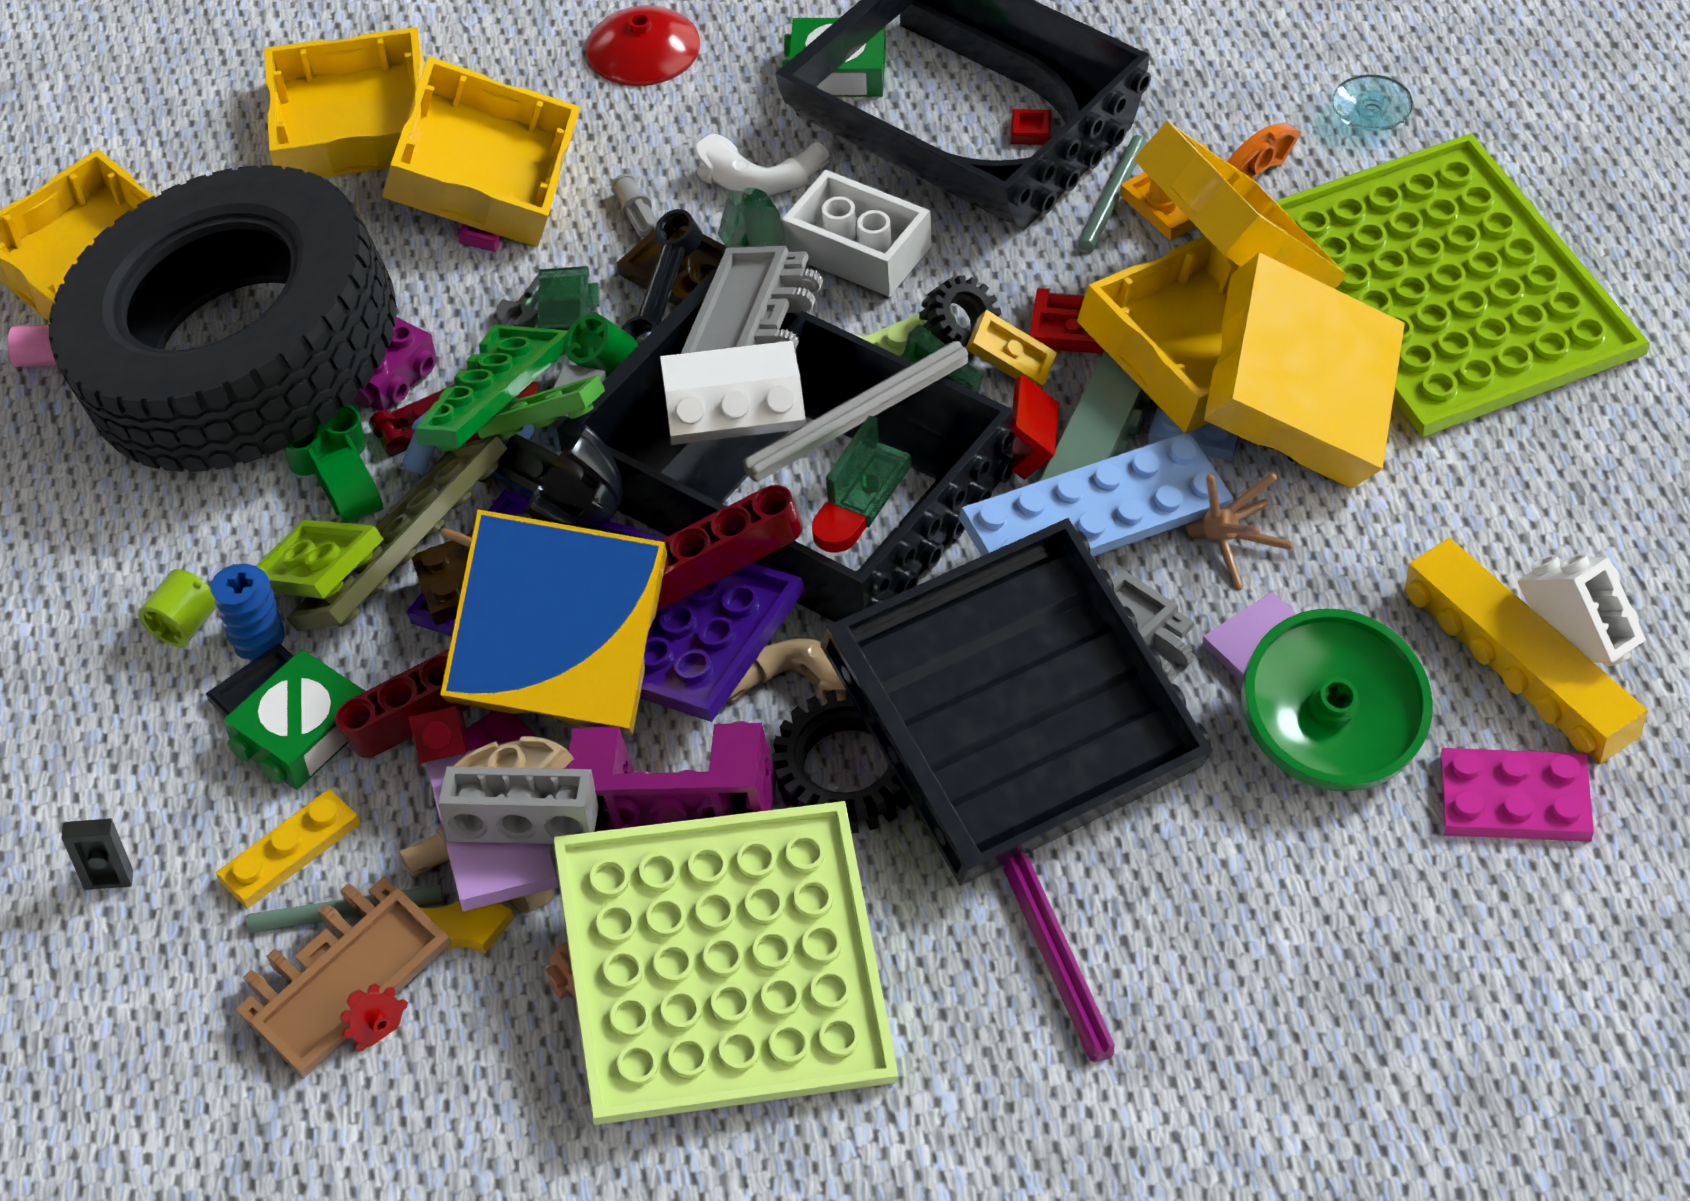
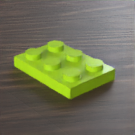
(318, 557)

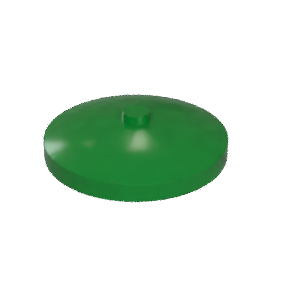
(1336, 699)

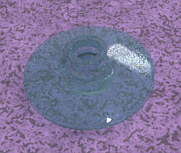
(1372, 102)

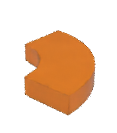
(1265, 149)

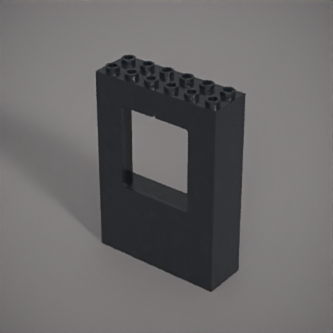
(945, 428)

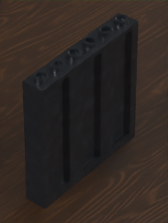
(1015, 699)

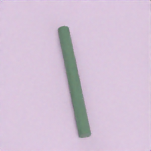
(1111, 194)
(308, 913)

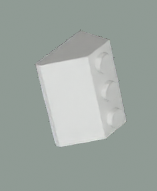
(732, 392)

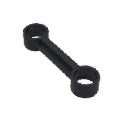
(665, 269)

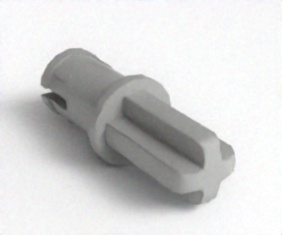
(634, 204)

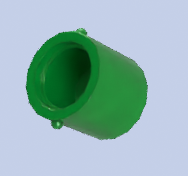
(597, 343)

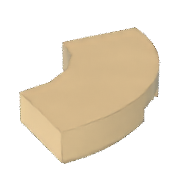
(526, 753)

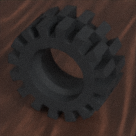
(962, 293)

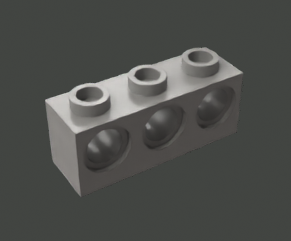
(516, 804)

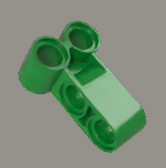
(335, 460)

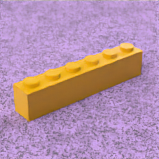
(1525, 651)

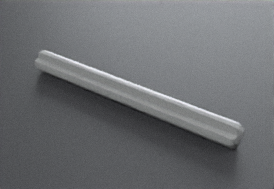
(855, 411)

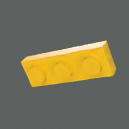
(288, 848)

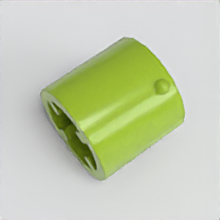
(177, 608)

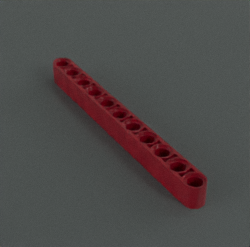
(693, 561)

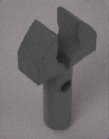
(525, 305)

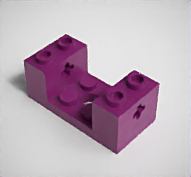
(737, 781)

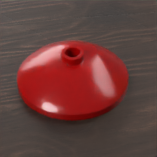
(642, 45)

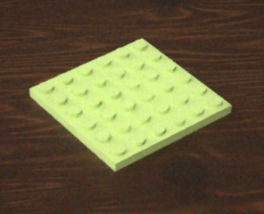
(722, 962)

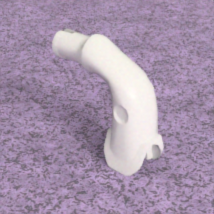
(731, 171)

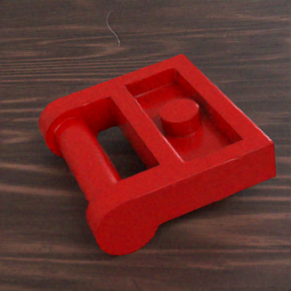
(1056, 323)

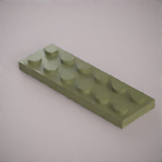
(410, 520)

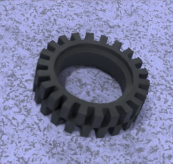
(798, 740)

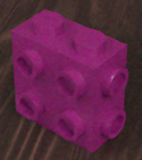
(406, 360)

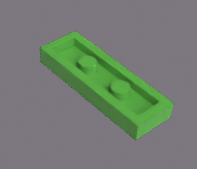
(544, 408)

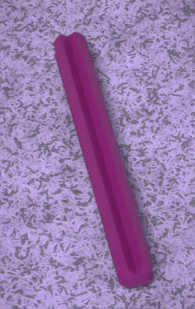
(1059, 958)

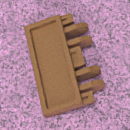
(382, 948)

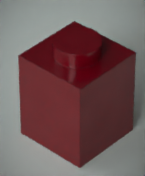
(440, 733)

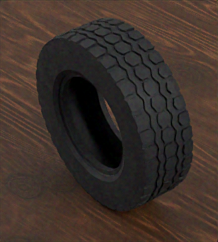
(262, 382)

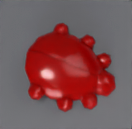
(372, 1015)

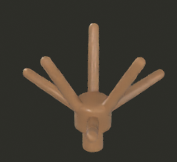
(1223, 523)

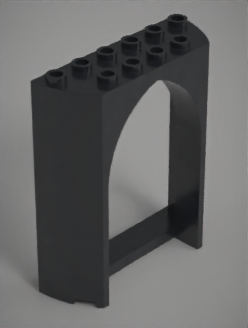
(1075, 68)

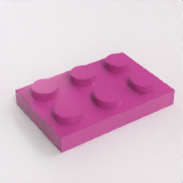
(1516, 794)

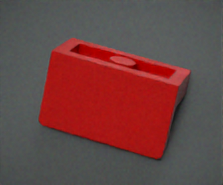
(1034, 426)

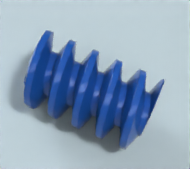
(247, 609)

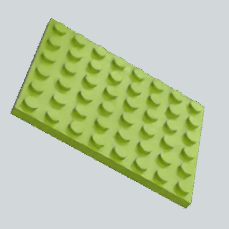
(1475, 276)

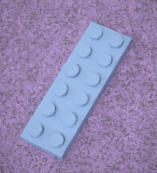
(1106, 501)

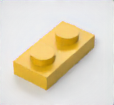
(1010, 349)

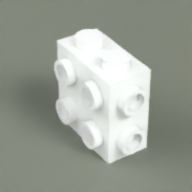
(1585, 605)

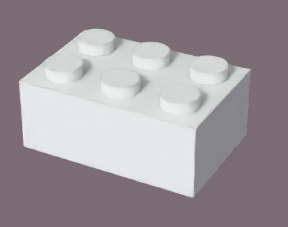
(858, 232)

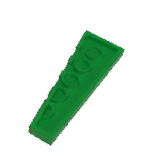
(504, 367)

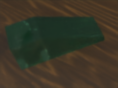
(750, 220)

